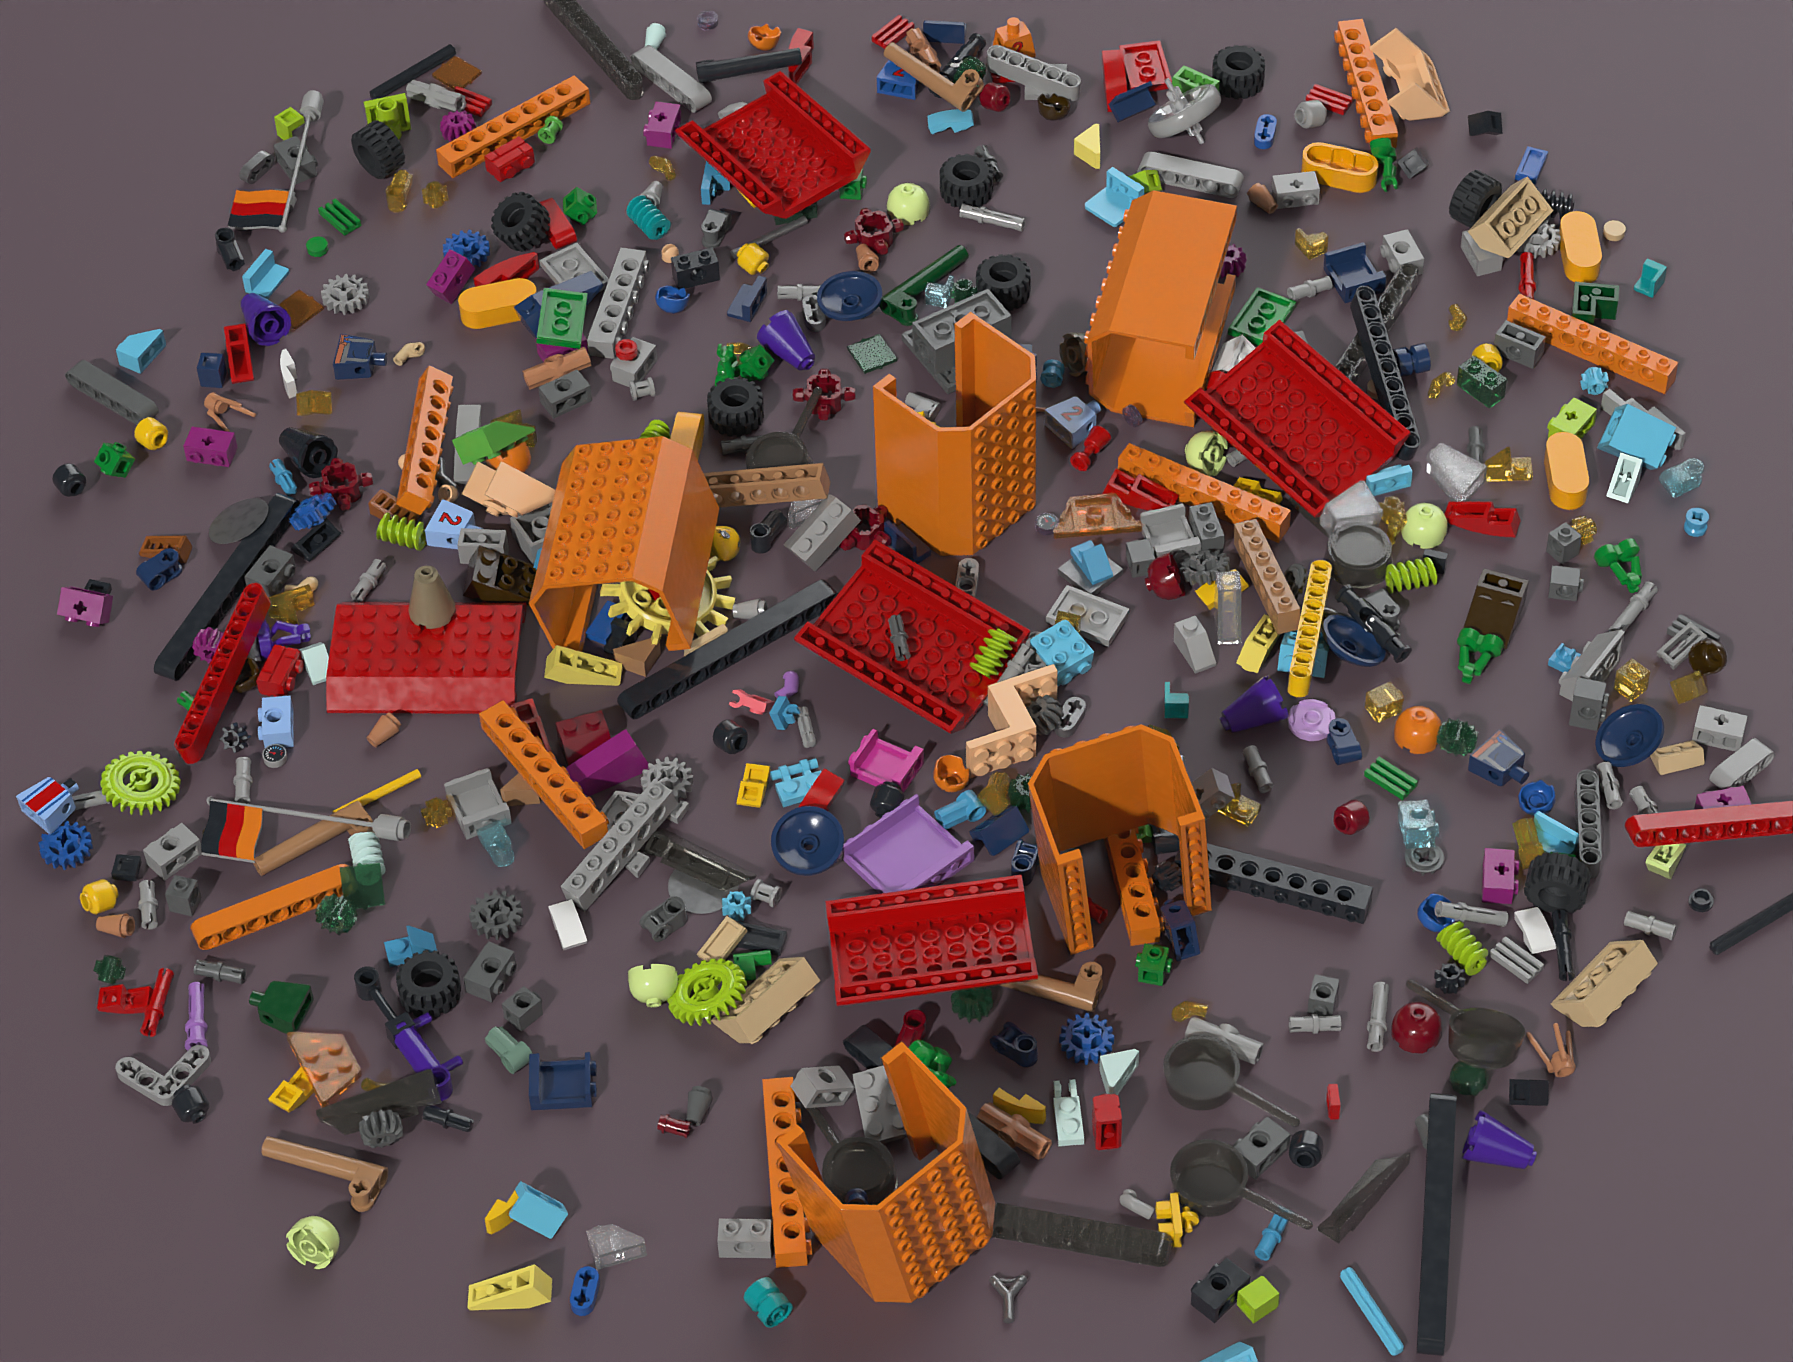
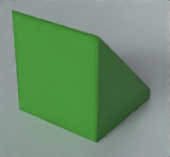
(1145, 833)

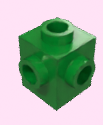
(854, 189)
(580, 205)
(754, 363)
(114, 459)
(1153, 964)

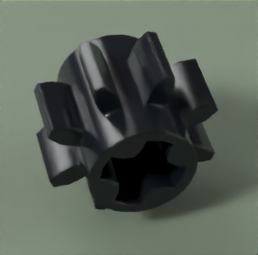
(230, 742)
(1167, 876)
(1449, 978)

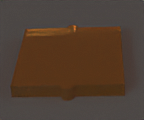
(456, 73)
(301, 308)

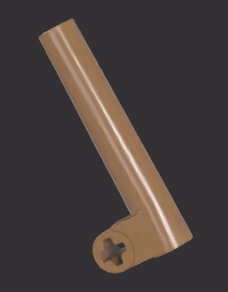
(958, 94)
(312, 837)
(1081, 995)
(365, 1177)

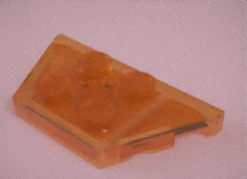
(1095, 516)
(325, 1062)

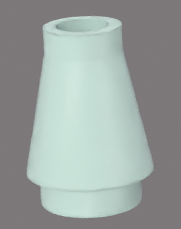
(655, 35)

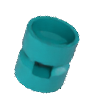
(766, 1299)

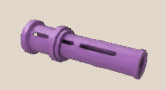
(196, 1026)

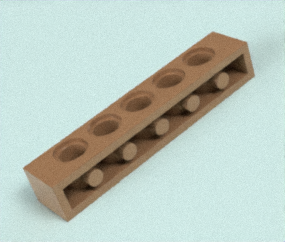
(769, 485)
(1266, 576)

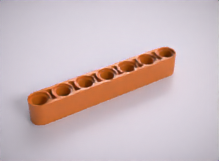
(266, 909)

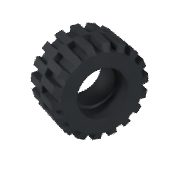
(1239, 71)
(378, 149)
(966, 180)
(1474, 197)
(520, 221)
(1006, 279)
(735, 406)
(1557, 883)
(426, 968)

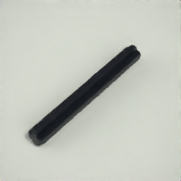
(413, 72)
(1752, 925)

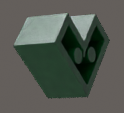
(1594, 301)

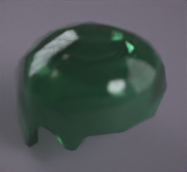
(1468, 1079)

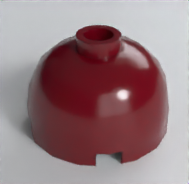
(1165, 578)
(1416, 1027)

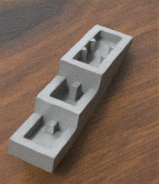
(1611, 400)
(467, 419)

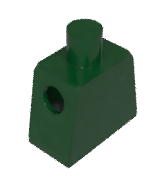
(283, 1005)

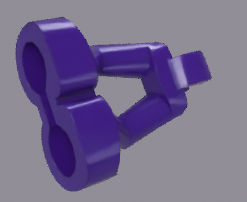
(300, 633)

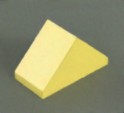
(1088, 146)

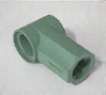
(512, 1054)

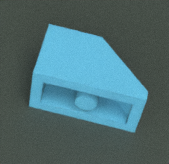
(140, 349)

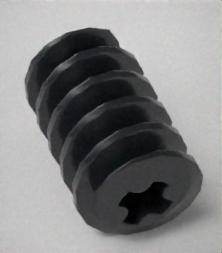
(1559, 204)

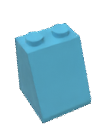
(1637, 435)

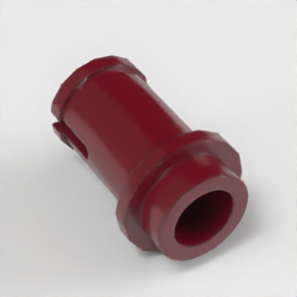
(673, 1126)

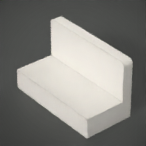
(1232, 353)

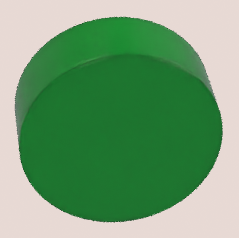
(317, 246)

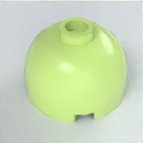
(908, 203)
(1206, 452)
(1425, 526)
(653, 984)
(313, 1241)

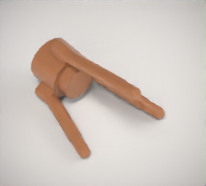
(219, 404)
(1562, 1061)

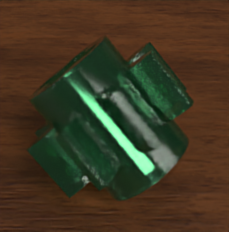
(962, 289)
(109, 969)

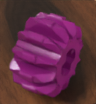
(456, 125)
(1234, 262)
(207, 643)

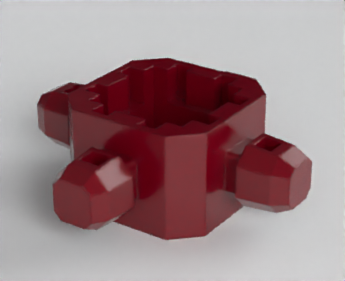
(868, 221)
(828, 382)
(339, 472)
(862, 539)

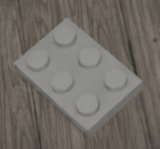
(571, 263)
(1099, 617)
(878, 1106)

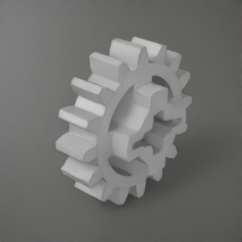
(1538, 241)
(345, 294)
(669, 775)

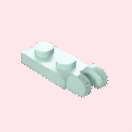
(1068, 1116)

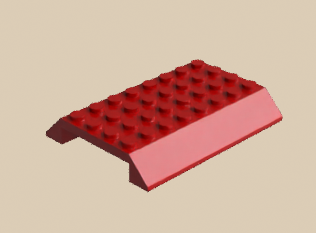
(780, 149)
(1300, 420)
(942, 630)
(394, 666)
(930, 940)

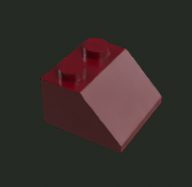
(581, 735)

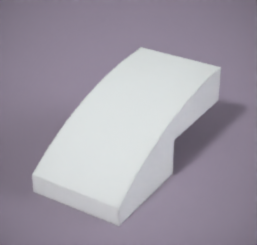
(289, 373)
(567, 924)
(1535, 930)

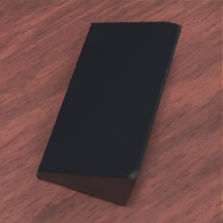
(316, 540)

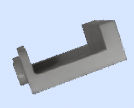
(1169, 532)
(476, 802)

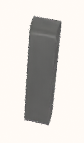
(111, 392)
(1588, 820)

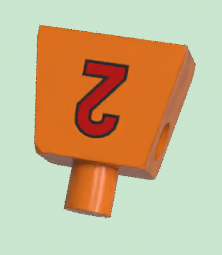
(1015, 37)

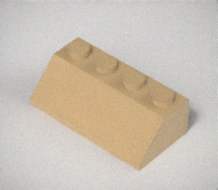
(1511, 219)
(1605, 982)
(768, 999)

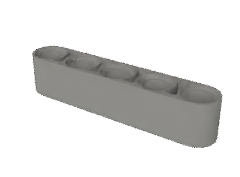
(1033, 73)
(671, 78)
(1193, 174)

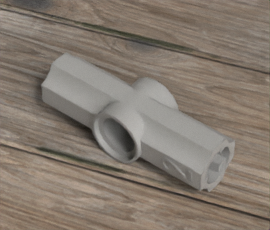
(435, 96)
(1245, 1047)

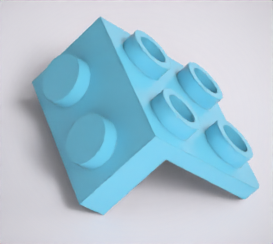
(1114, 198)
(1064, 649)
(1287, 649)

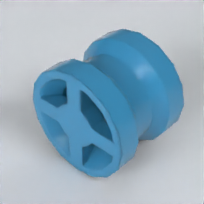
(1052, 373)
(1696, 522)

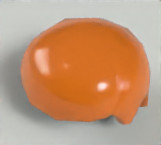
(764, 37)
(950, 773)

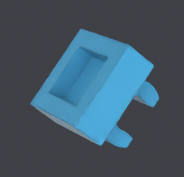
(1563, 658)
(783, 712)

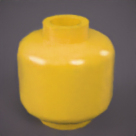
(752, 258)
(1489, 355)
(151, 433)
(99, 896)

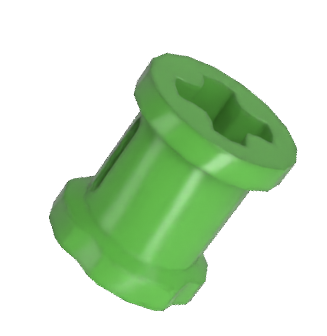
(550, 129)

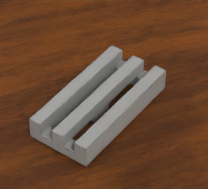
(1668, 659)
(1519, 957)

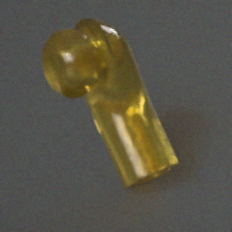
(1459, 318)

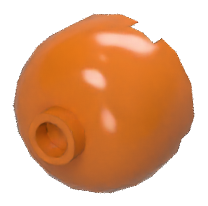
(516, 457)
(1417, 729)

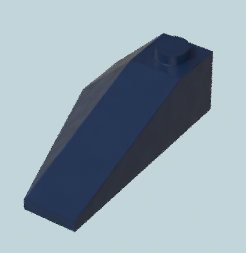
(530, 308)

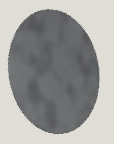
(238, 521)
(697, 895)

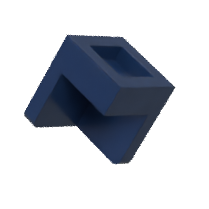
(211, 370)

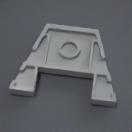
(617, 806)

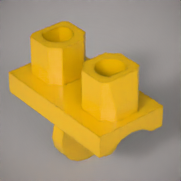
(1171, 1209)

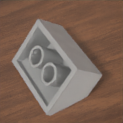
(822, 532)
(1595, 663)

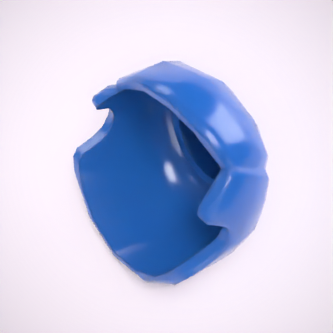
(671, 299)
(1536, 797)
(1427, 915)

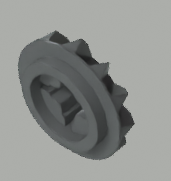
(1296, 578)
(1434, 862)

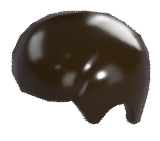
(1053, 107)
(1708, 657)
(247, 676)

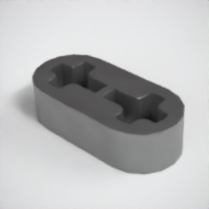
(256, 167)
(810, 313)
(1074, 719)

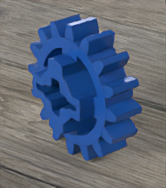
(469, 245)
(312, 511)
(66, 845)
(1086, 1038)

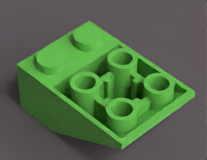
(489, 441)

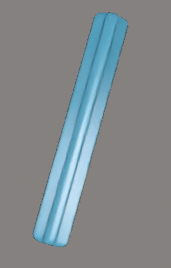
(1372, 1311)

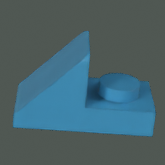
(711, 182)
(1092, 561)
(417, 941)

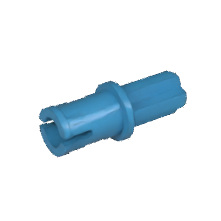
(283, 477)
(1270, 1237)

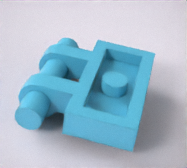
(794, 790)

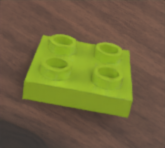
(390, 111)

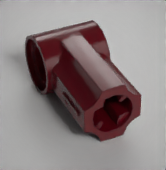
(909, 1032)

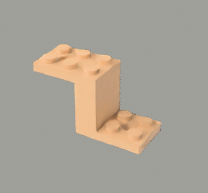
(1014, 726)

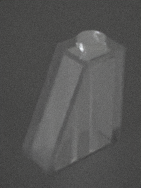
(1455, 472)
(1351, 506)
(1228, 607)

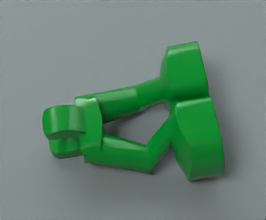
(1386, 156)
(726, 364)
(1625, 551)
(1472, 641)
(935, 1059)

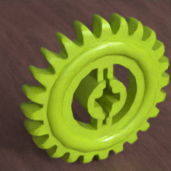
(139, 792)
(707, 997)

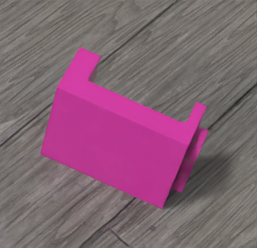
(881, 762)

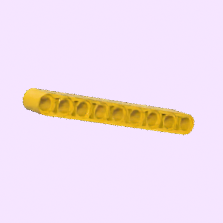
(1309, 629)

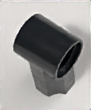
(229, 249)
(765, 531)
(1164, 841)

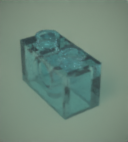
(1417, 824)

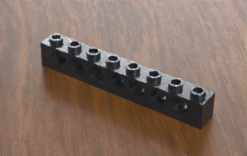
(1287, 884)

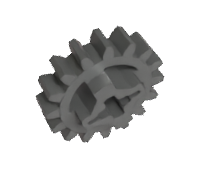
(1203, 567)
(496, 915)

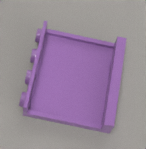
(906, 851)

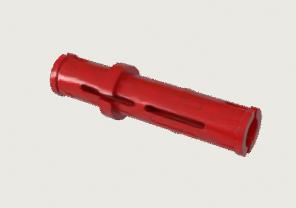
(1527, 285)
(155, 1011)

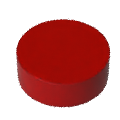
(626, 349)

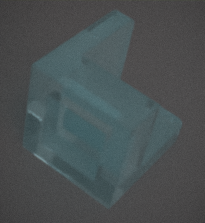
(939, 294)

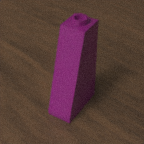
(608, 764)

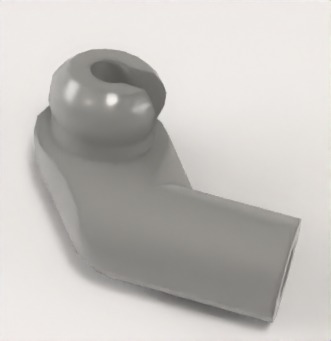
(1129, 1201)

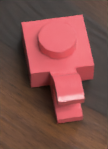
(756, 703)

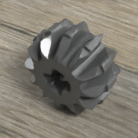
(1045, 714)
(380, 1128)

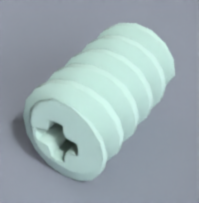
(366, 849)

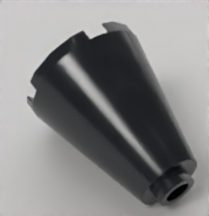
(308, 450)

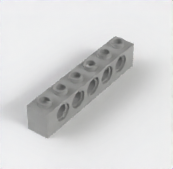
(618, 302)
(619, 845)

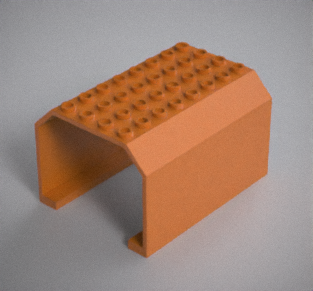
(1161, 306)
(969, 479)
(620, 517)
(1107, 790)
(925, 1223)

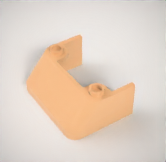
(1415, 75)
(506, 490)

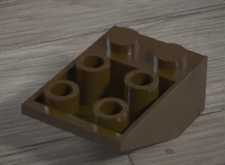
(498, 577)
(1497, 604)

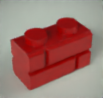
(509, 159)
(280, 671)
(1106, 1121)

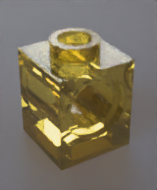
(1631, 680)
(1384, 702)

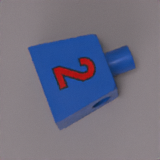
(896, 82)

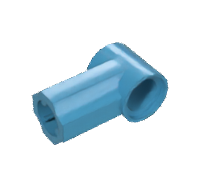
(964, 808)

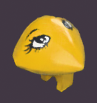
(725, 543)

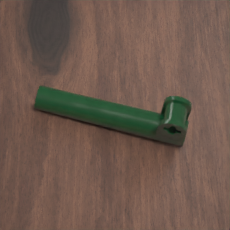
(901, 300)

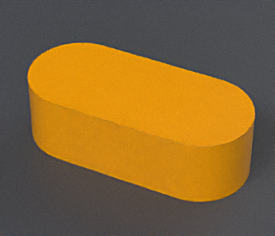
(1341, 167)
(1580, 247)
(493, 302)
(689, 431)
(1566, 470)

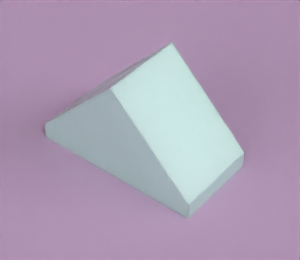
(1625, 478)
(315, 662)
(1117, 1069)

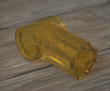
(398, 191)
(995, 793)
(1527, 841)

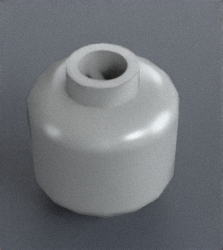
(1310, 114)

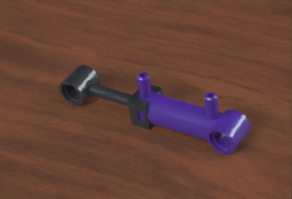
(403, 1033)

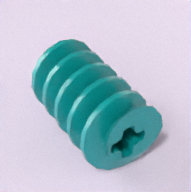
(648, 217)

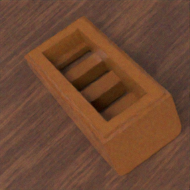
(383, 500)
(179, 543)

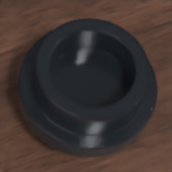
(1701, 900)

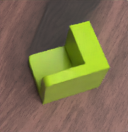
(287, 122)
(1148, 179)
(1258, 1299)

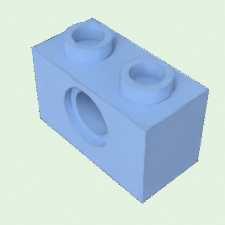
(277, 721)

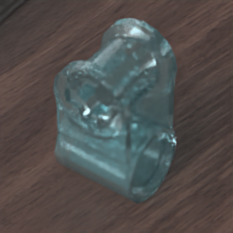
(1682, 477)
(497, 843)

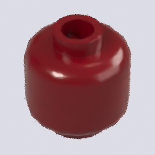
(994, 97)
(1351, 817)

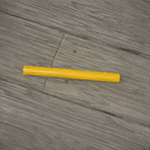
(385, 789)

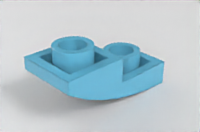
(950, 118)

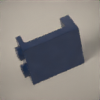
(1351, 269)
(561, 1083)

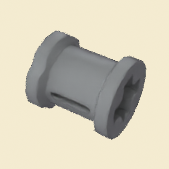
(642, 388)
(766, 893)

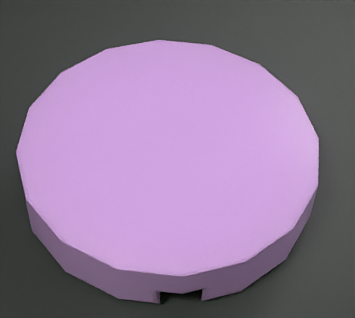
(1310, 719)

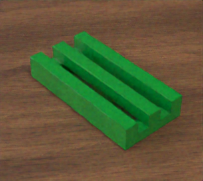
(342, 214)
(1393, 776)

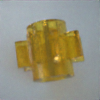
(435, 194)
(1391, 505)
(1585, 528)
(436, 812)

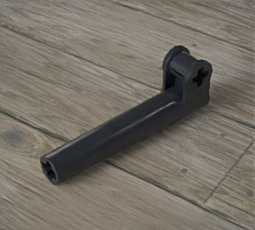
(715, 70)

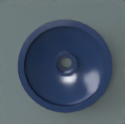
(849, 296)
(1351, 641)
(1629, 735)
(807, 827)

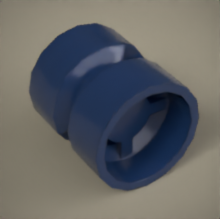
(1412, 359)

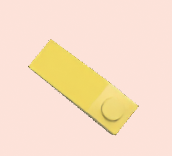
(1258, 645)
(581, 668)
(512, 1290)

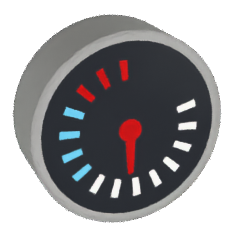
(274, 755)

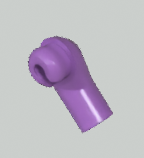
(791, 685)

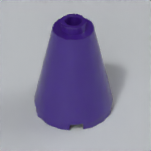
(265, 319)
(787, 340)
(1254, 707)
(1497, 1144)

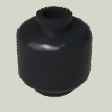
(69, 480)
(730, 737)
(886, 798)
(190, 1104)
(1306, 1149)

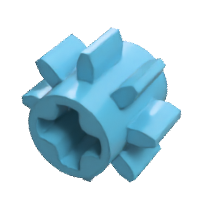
(1594, 380)
(736, 905)

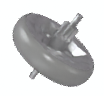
(1184, 111)

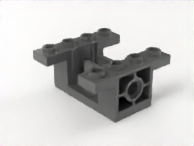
(934, 335)

